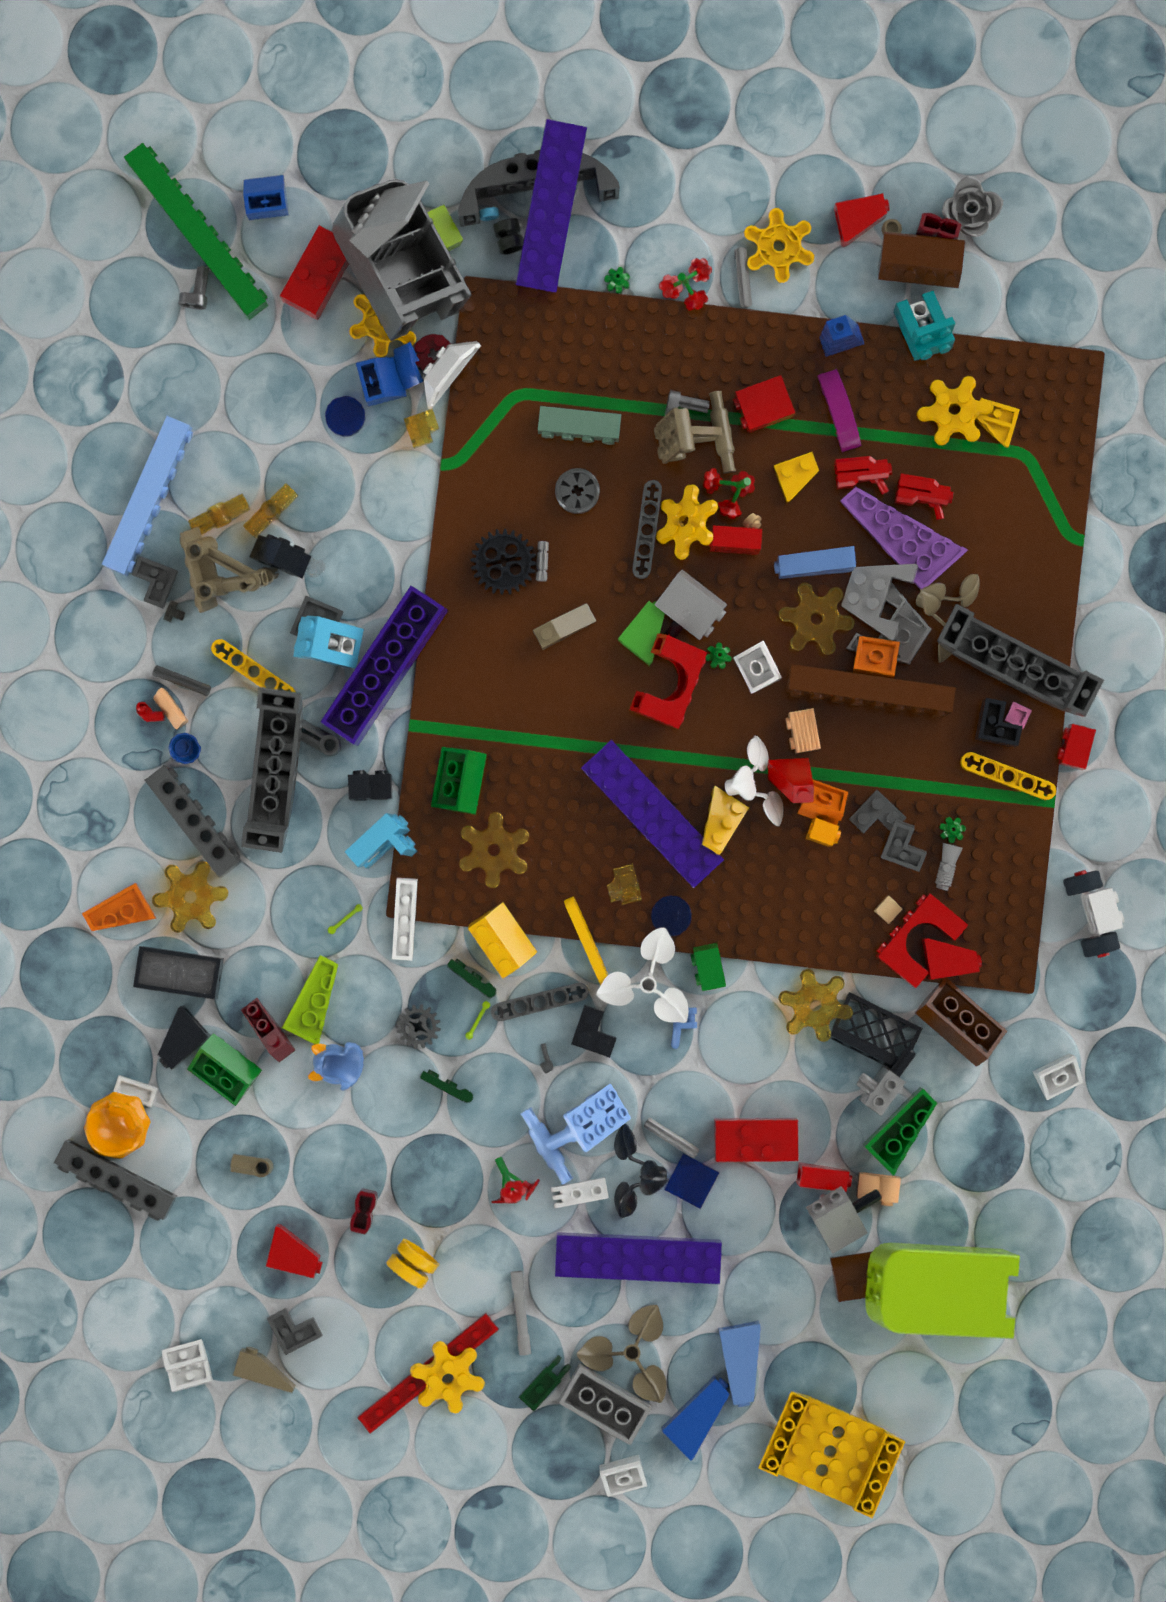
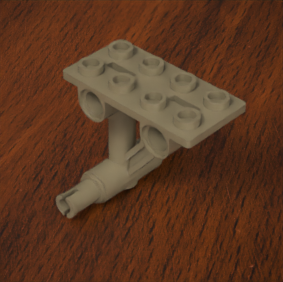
(678, 436)
(200, 560)

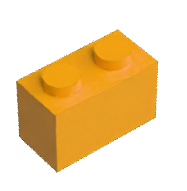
(823, 832)

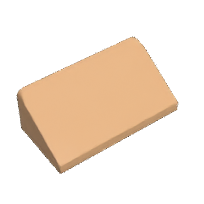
(170, 708)

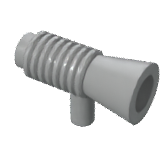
(947, 866)

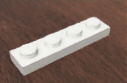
(404, 919)

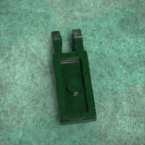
(471, 978)
(449, 1087)
(543, 1384)

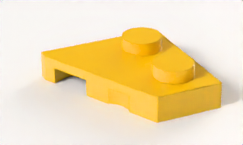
(1000, 422)
(795, 474)

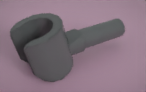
(546, 1066)

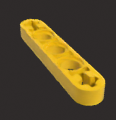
(246, 665)
(997, 776)
(586, 939)

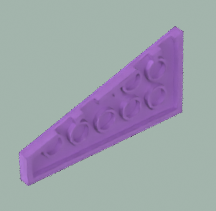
(903, 537)

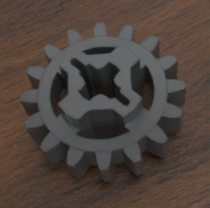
(423, 1018)

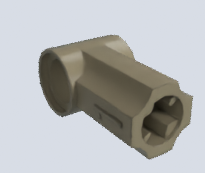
(249, 1165)

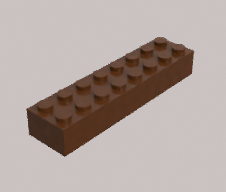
(871, 690)

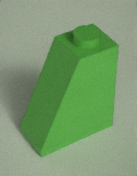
(642, 632)

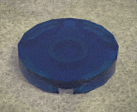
(345, 416)
(671, 914)

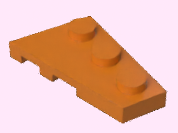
(121, 909)

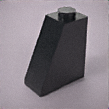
(182, 1038)

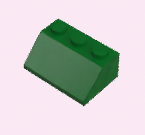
(458, 780)
(224, 1069)

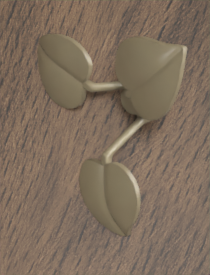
(931, 598)
(646, 1324)

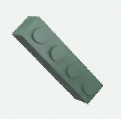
(579, 424)

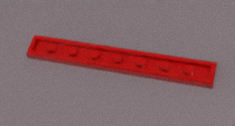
(412, 1387)

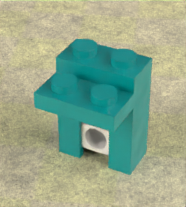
(926, 339)

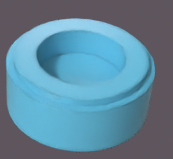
(489, 214)

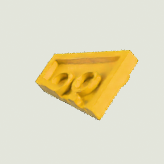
(723, 819)

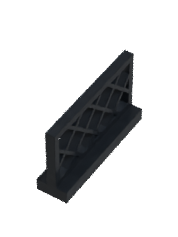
(866, 1048)

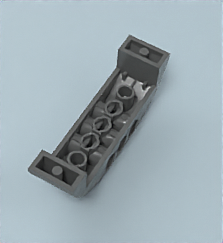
(498, 181)
(1018, 664)
(274, 769)

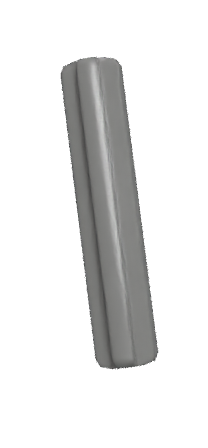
(743, 277)
(671, 1137)

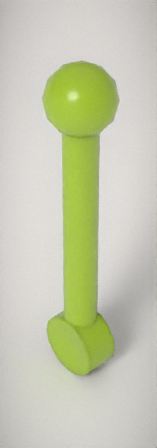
(332, 929)
(469, 1035)

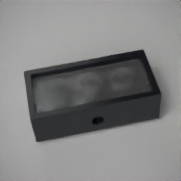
(178, 972)

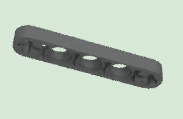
(647, 539)
(529, 1001)

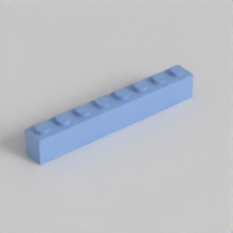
(147, 496)

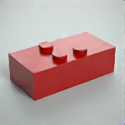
(315, 274)
(756, 1139)

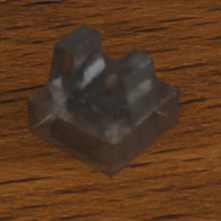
(172, 612)

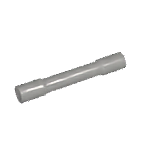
(523, 1336)

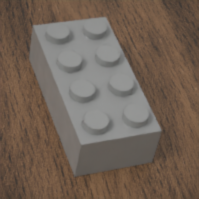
(605, 1404)

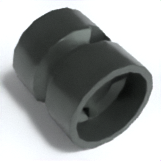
(508, 233)

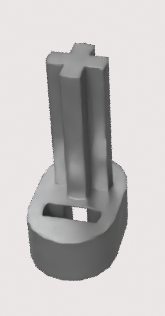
(197, 299)
(676, 400)

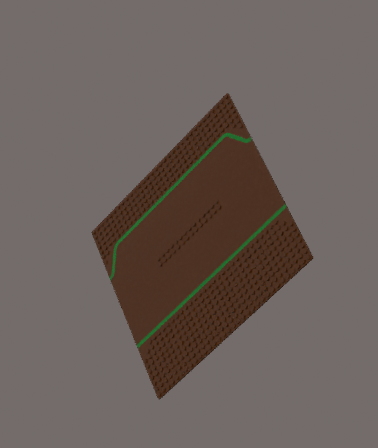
(552, 709)

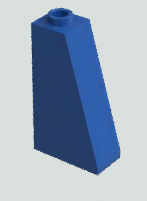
(840, 335)
(695, 1418)

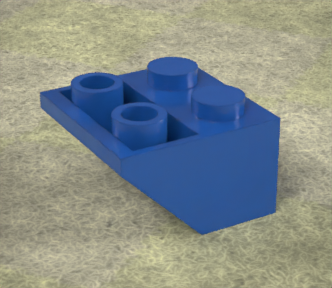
(265, 197)
(380, 380)

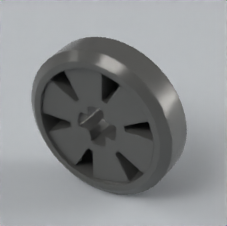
(584, 480)

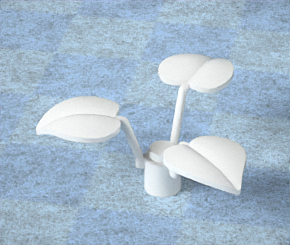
(744, 783)
(617, 989)

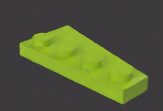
(311, 1005)

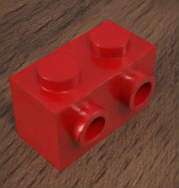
(1076, 746)

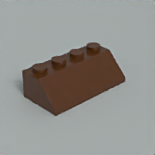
(921, 260)
(961, 1022)
(850, 1276)

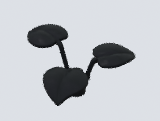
(652, 1176)

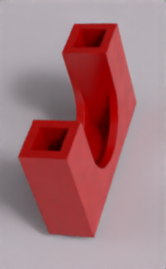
(688, 663)
(895, 953)

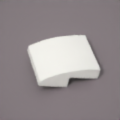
(187, 1365)

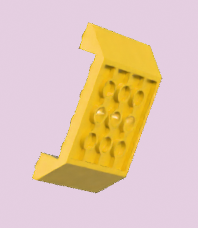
(861, 1460)

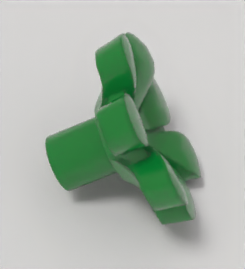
(617, 280)
(716, 660)
(947, 828)

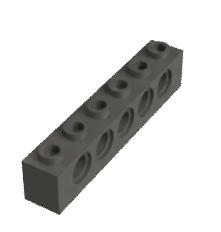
(157, 783)
(164, 1198)

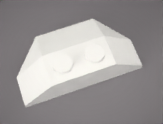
(446, 368)

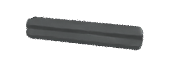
(182, 680)

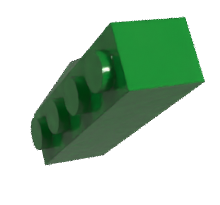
(898, 1133)

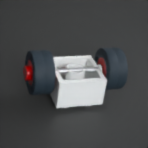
(1100, 912)

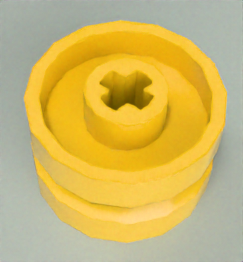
(412, 1263)

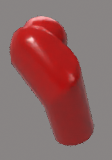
(147, 713)

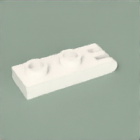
(580, 1192)

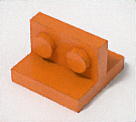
(876, 657)
(827, 805)

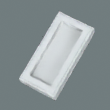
(135, 1088)

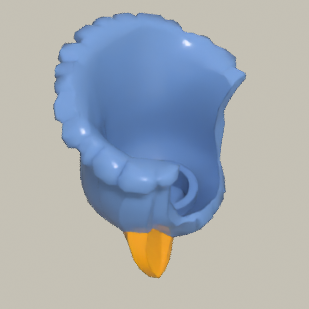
(337, 1064)

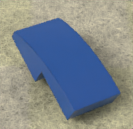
(405, 363)

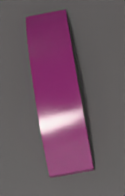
(840, 410)

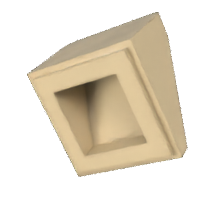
(888, 909)

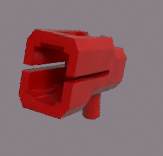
(862, 469)
(925, 491)

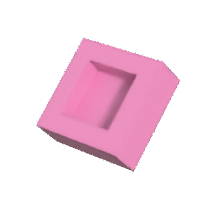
(1017, 714)

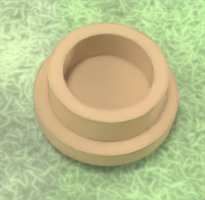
(752, 521)

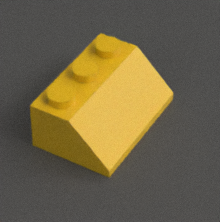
(502, 940)

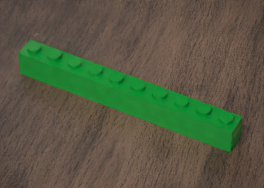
(195, 230)

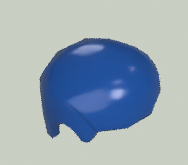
(184, 748)

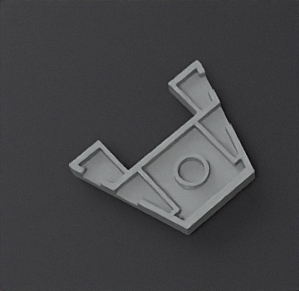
(868, 593)
(912, 628)

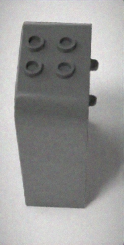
(408, 273)

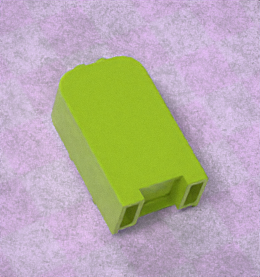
(941, 1289)

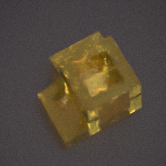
(420, 428)
(624, 886)

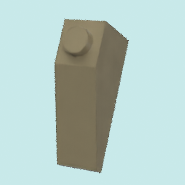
(564, 626)
(258, 1368)

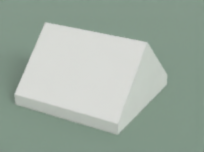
(757, 667)
(1058, 1076)
(623, 1475)

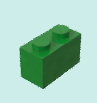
(709, 967)

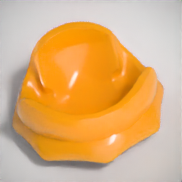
(116, 1125)

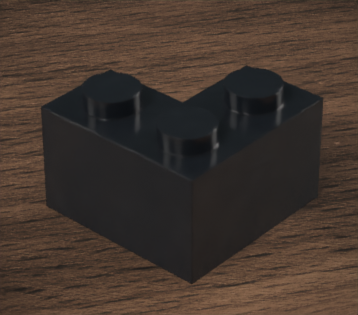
(280, 555)
(992, 729)
(370, 787)
(588, 1036)

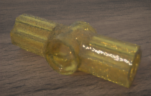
(280, 501)
(220, 514)

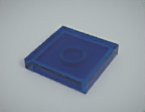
(691, 1180)

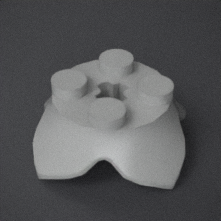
(970, 193)

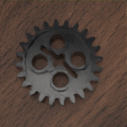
(499, 544)

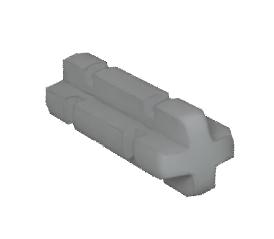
(542, 561)

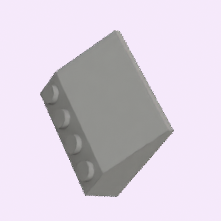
(386, 216)

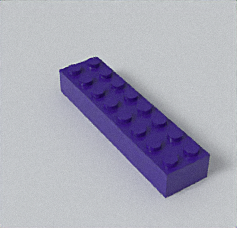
(551, 205)
(384, 666)
(651, 813)
(638, 1258)

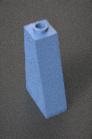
(816, 563)
(740, 1354)

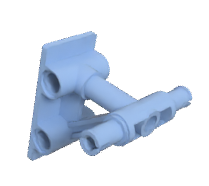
(587, 1124)

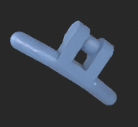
(677, 1026)

